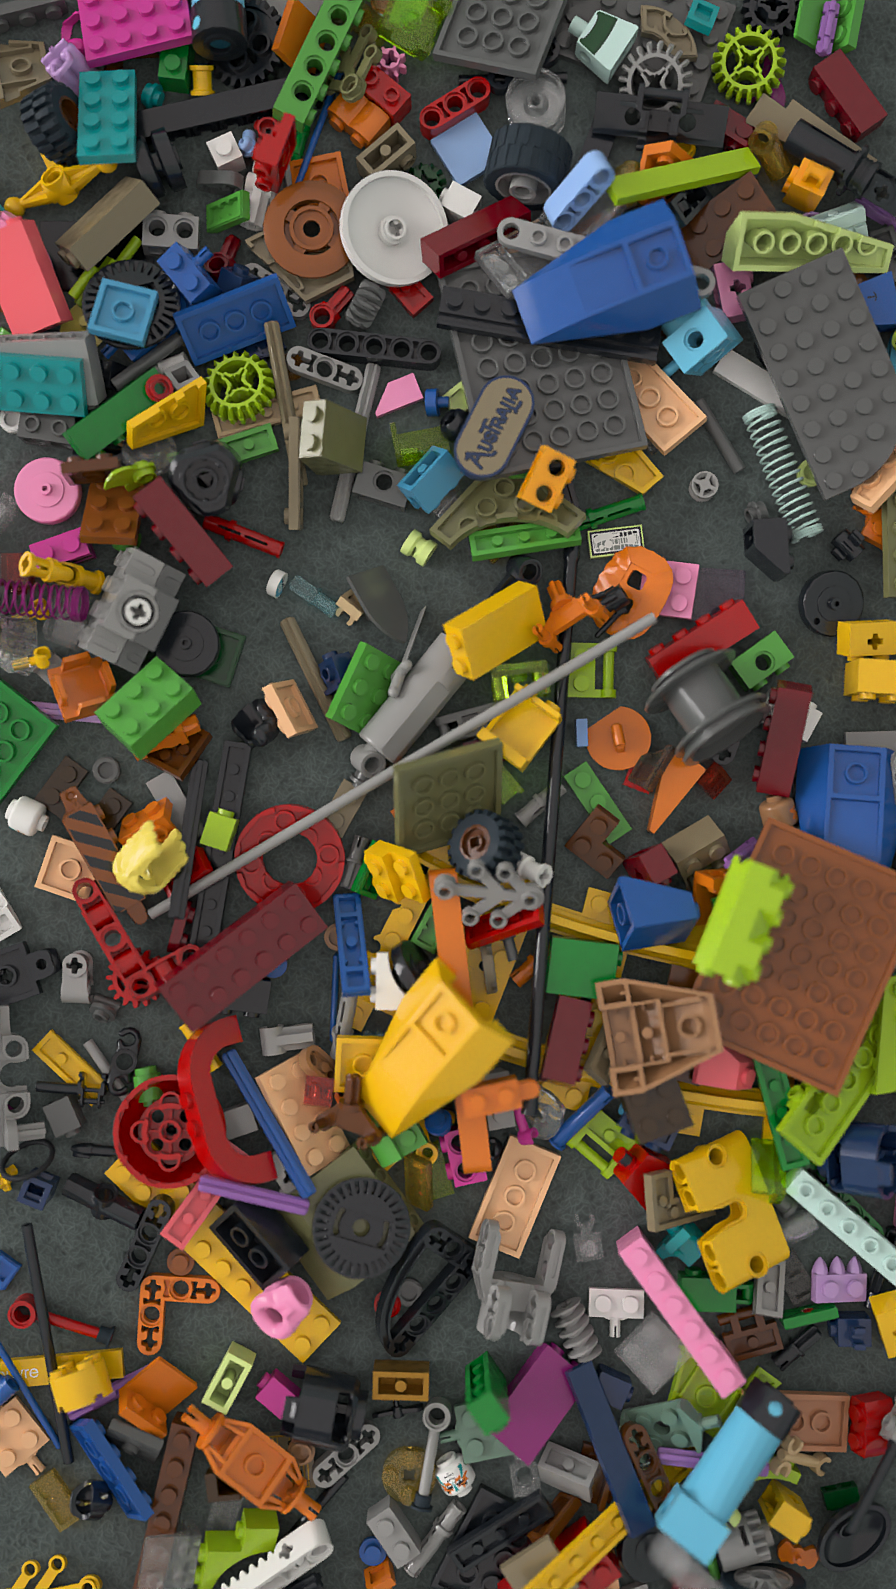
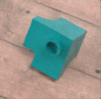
(681, 1243)

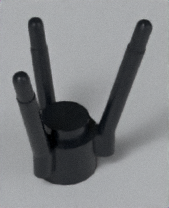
(614, 599)

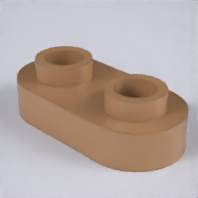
(316, 1062)

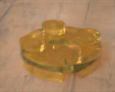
(393, 1473)

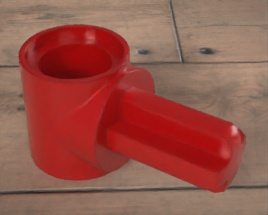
(331, 308)

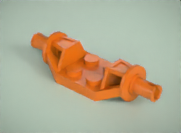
(251, 1463)

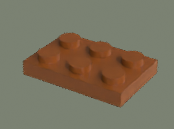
(110, 516)

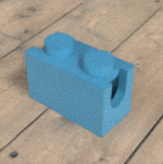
(431, 479)

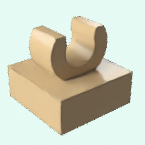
(351, 605)

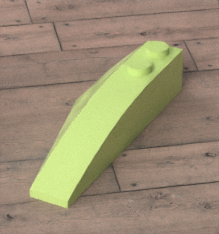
(790, 240)

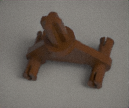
(350, 1115)

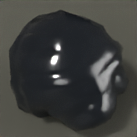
(256, 724)

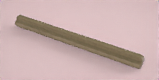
(281, 377)

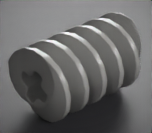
(577, 1329)

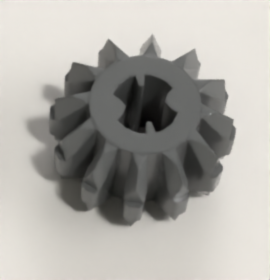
(365, 304)

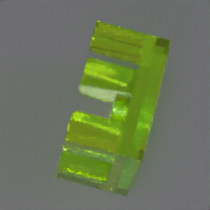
(413, 24)
(516, 673)

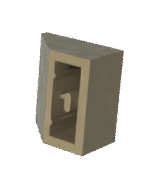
(697, 848)

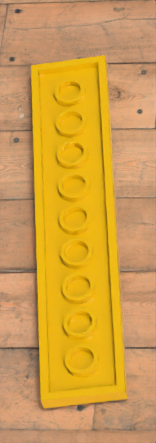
(223, 1267)

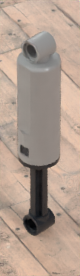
(423, 691)

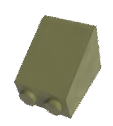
(332, 438)

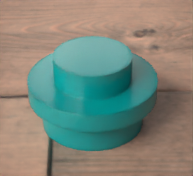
(152, 95)

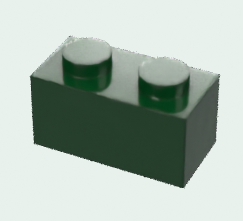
(839, 1495)

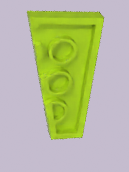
(885, 1035)

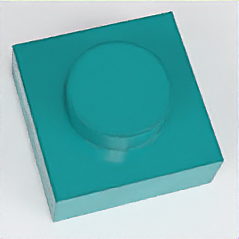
(701, 16)

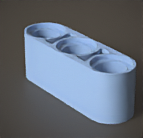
(579, 191)

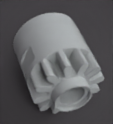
(746, 1542)

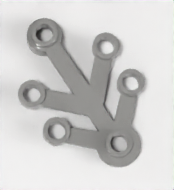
(492, 893)

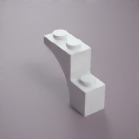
(387, 992)

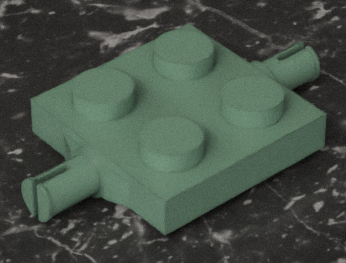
(471, 1439)

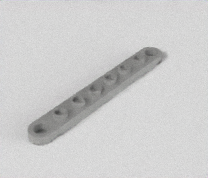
(551, 243)

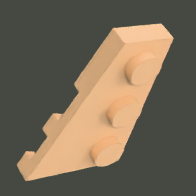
(878, 487)

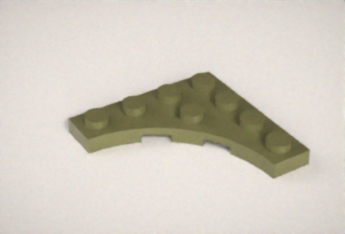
(496, 503)

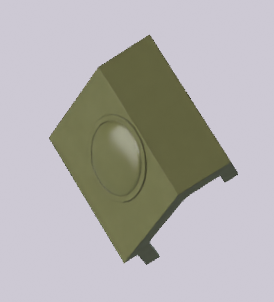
(349, 1164)

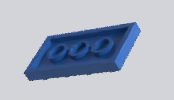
(233, 319)
(108, 1465)

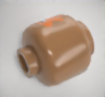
(778, 808)

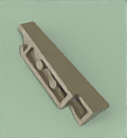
(786, 118)

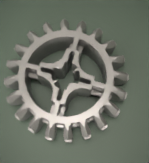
(646, 72)

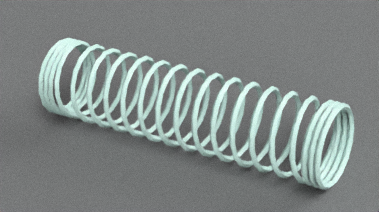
(766, 412)

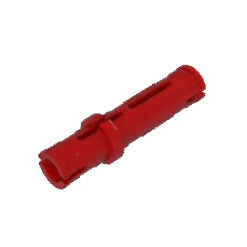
(273, 546)

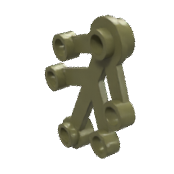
(354, 83)

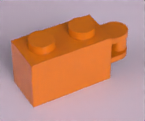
(498, 1095)

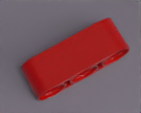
(459, 97)

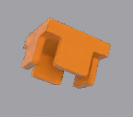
(81, 685)

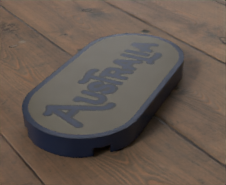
(494, 427)

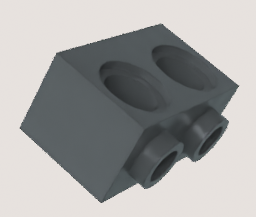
(45, 429)

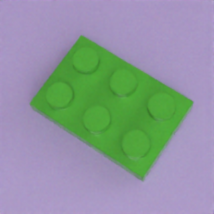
(362, 687)

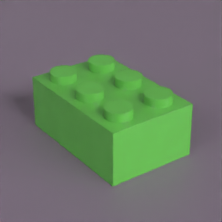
(148, 708)

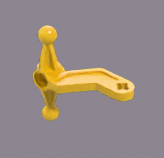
(57, 185)

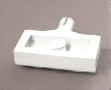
(615, 1305)

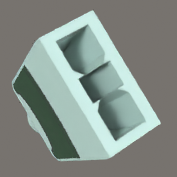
(603, 42)

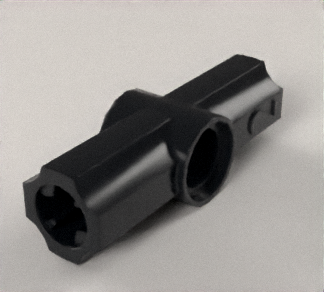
(104, 1201)

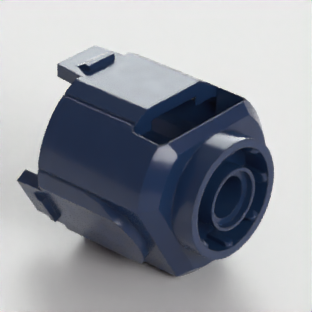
(863, 1161)

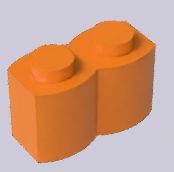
(360, 119)

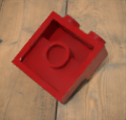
(274, 154)

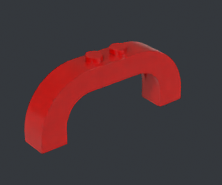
(203, 1112)

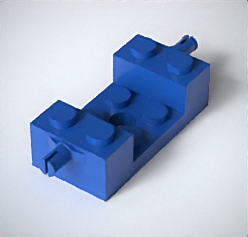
(192, 283)

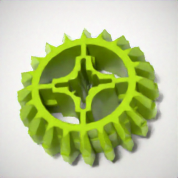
(736, 46)
(241, 398)

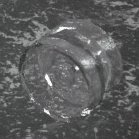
(537, 101)

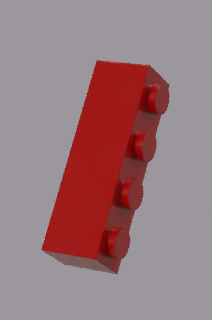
(712, 631)

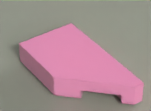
(399, 395)

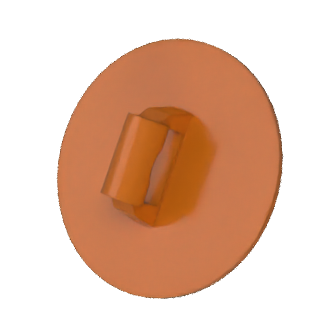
(619, 739)

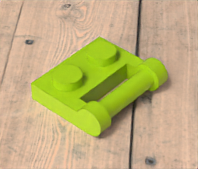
(583, 679)
(606, 1134)

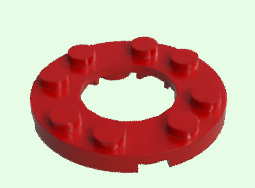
(322, 835)

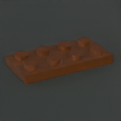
(707, 230)

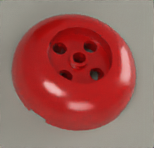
(136, 1130)

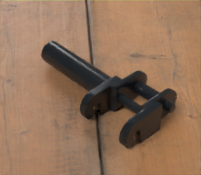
(72, 1088)

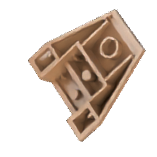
(655, 1032)

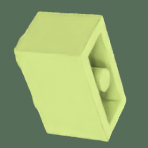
(229, 1377)

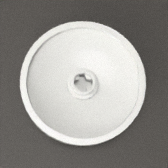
(384, 226)

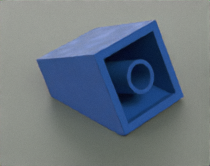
(651, 913)

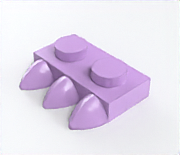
(837, 1283)

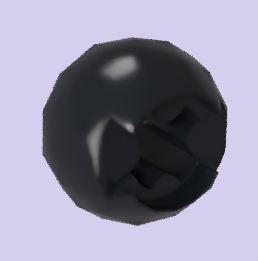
(452, 423)

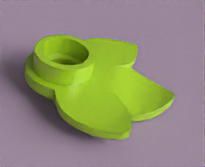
(132, 476)

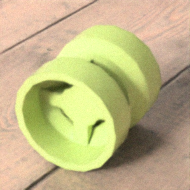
(418, 547)

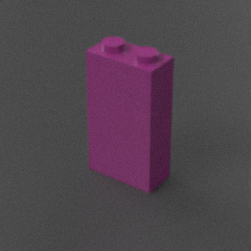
(537, 1402)

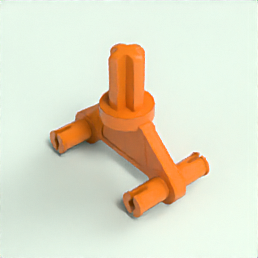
(565, 613)

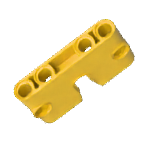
(751, 1236)

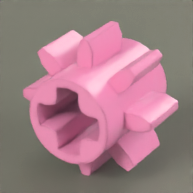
(397, 65)

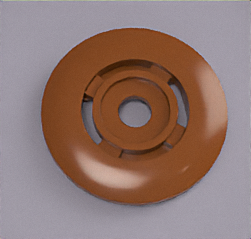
(285, 227)

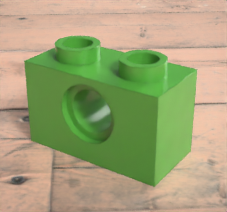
(775, 654)

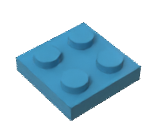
(123, 312)

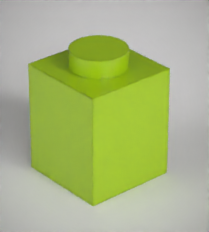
(220, 830)

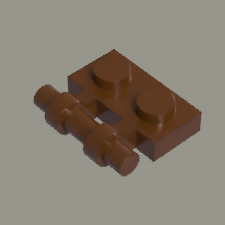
(752, 1339)

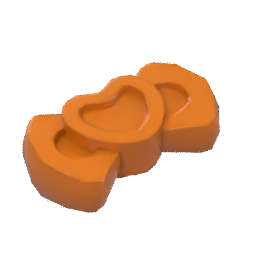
(797, 1554)

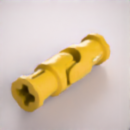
(61, 573)

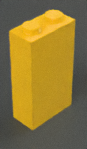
(494, 630)

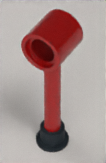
(19, 1320)

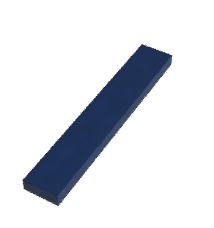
(610, 1449)

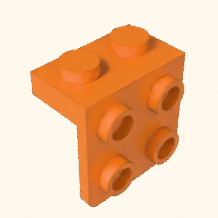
(156, 811)

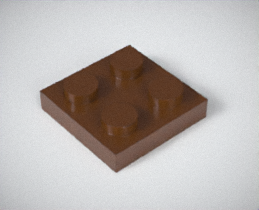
(81, 471)

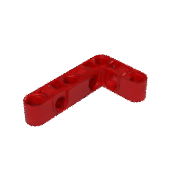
(123, 956)

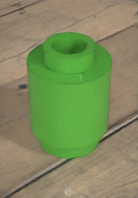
(152, 1094)

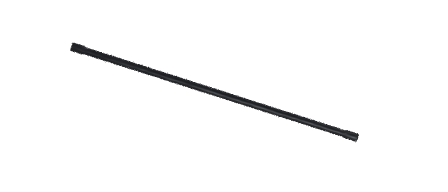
(530, 1107)

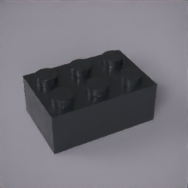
(259, 1241)

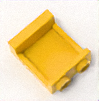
(523, 729)

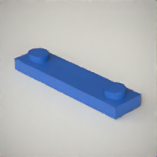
(351, 945)

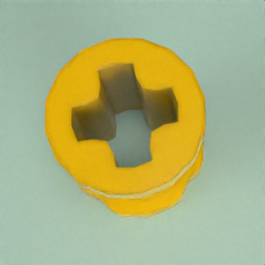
(202, 80)

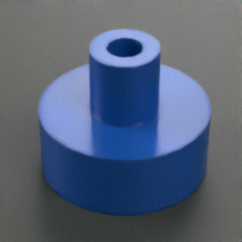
(434, 402)

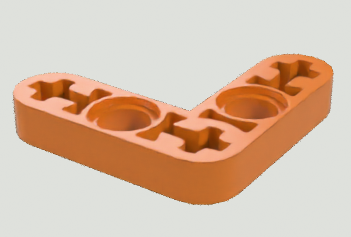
(168, 1293)

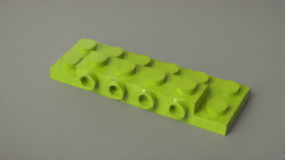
(820, 1118)

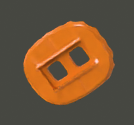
(648, 599)

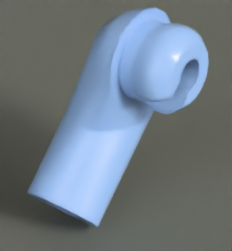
(247, 143)

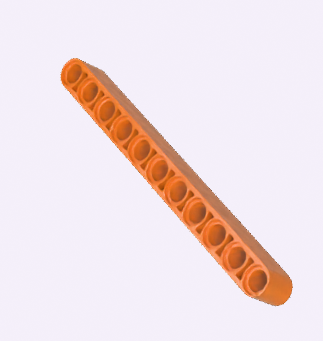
(452, 953)

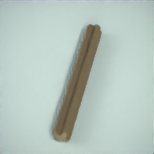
(312, 673)

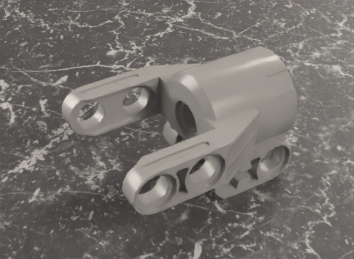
(511, 1298)

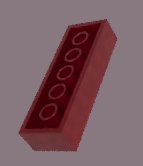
(241, 955)

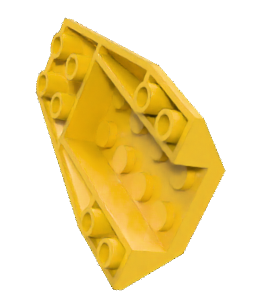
(429, 1053)

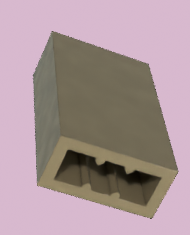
(106, 223)

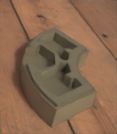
(661, 25)

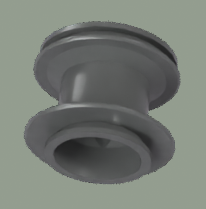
(706, 705)

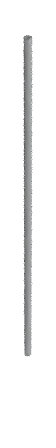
(427, 750)

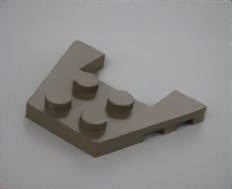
(21, 70)
(306, 289)

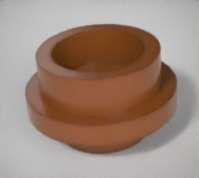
(180, 1262)

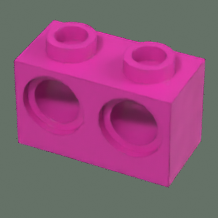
(455, 1159)

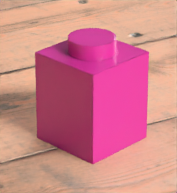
(273, 1391)

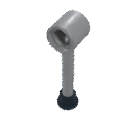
(423, 1497)

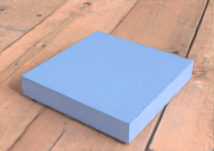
(464, 149)

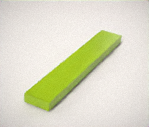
(682, 176)

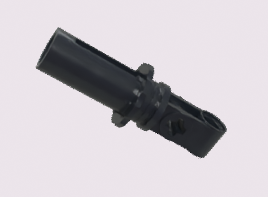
(851, 167)

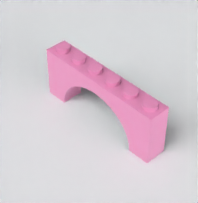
(679, 1312)

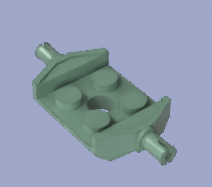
(684, 1422)

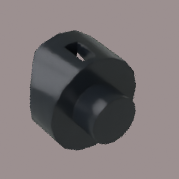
(96, 1500)

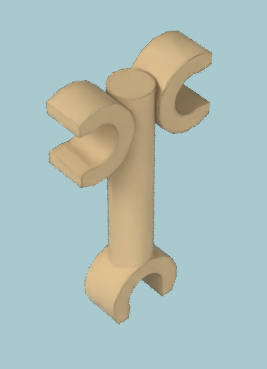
(791, 1454)

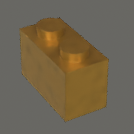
(400, 1380)

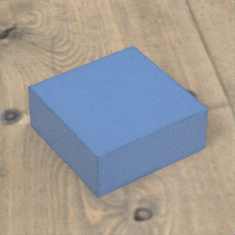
(581, 733)

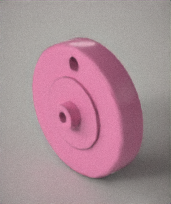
(45, 493)

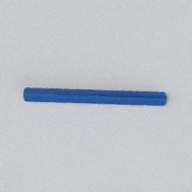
(268, 1124)

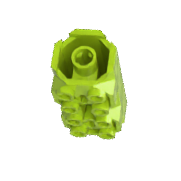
(741, 922)

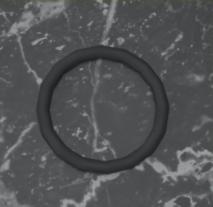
(35, 1173)

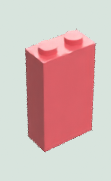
(28, 282)

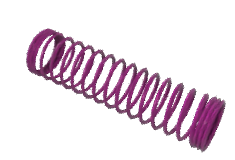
(73, 613)

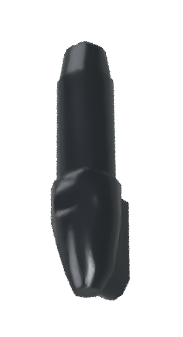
(86, 1150)

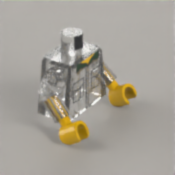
(19, 643)

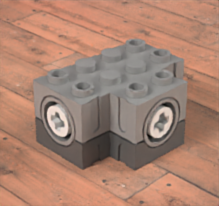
(131, 610)

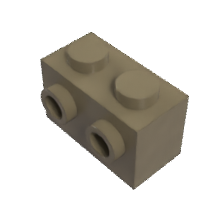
(389, 152)

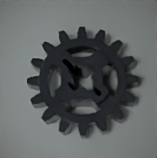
(760, 13)

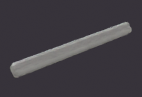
(363, 408)

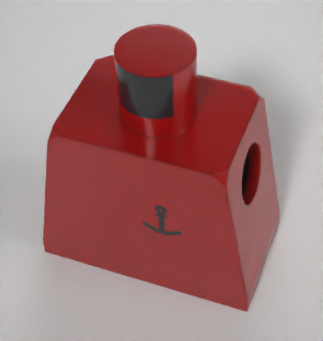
(634, 1164)

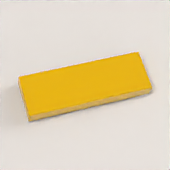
(67, 1062)

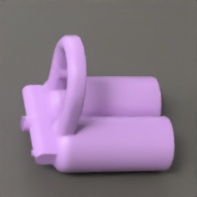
(65, 63)

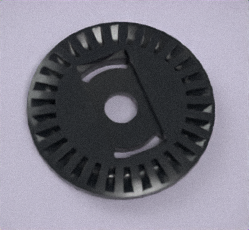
(143, 275)
(359, 1255)

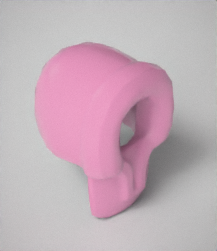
(282, 1306)

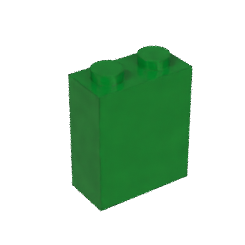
(579, 964)

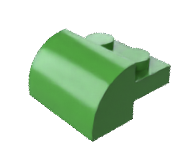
(394, 1149)

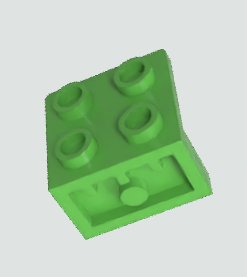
(847, 25)

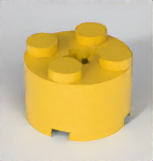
(80, 1383)

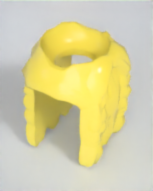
(150, 860)

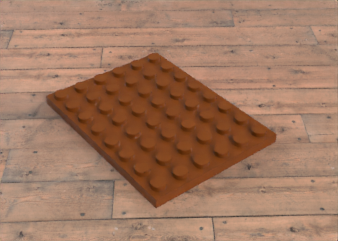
(823, 963)

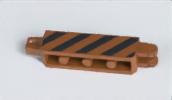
(99, 851)

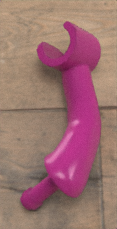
(525, 1133)

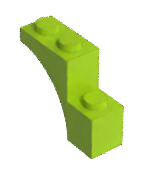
(222, 1548)

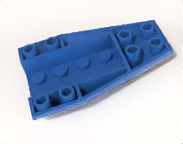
(612, 281)
(848, 798)

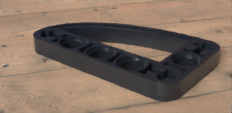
(438, 1287)

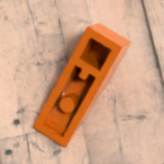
(671, 789)

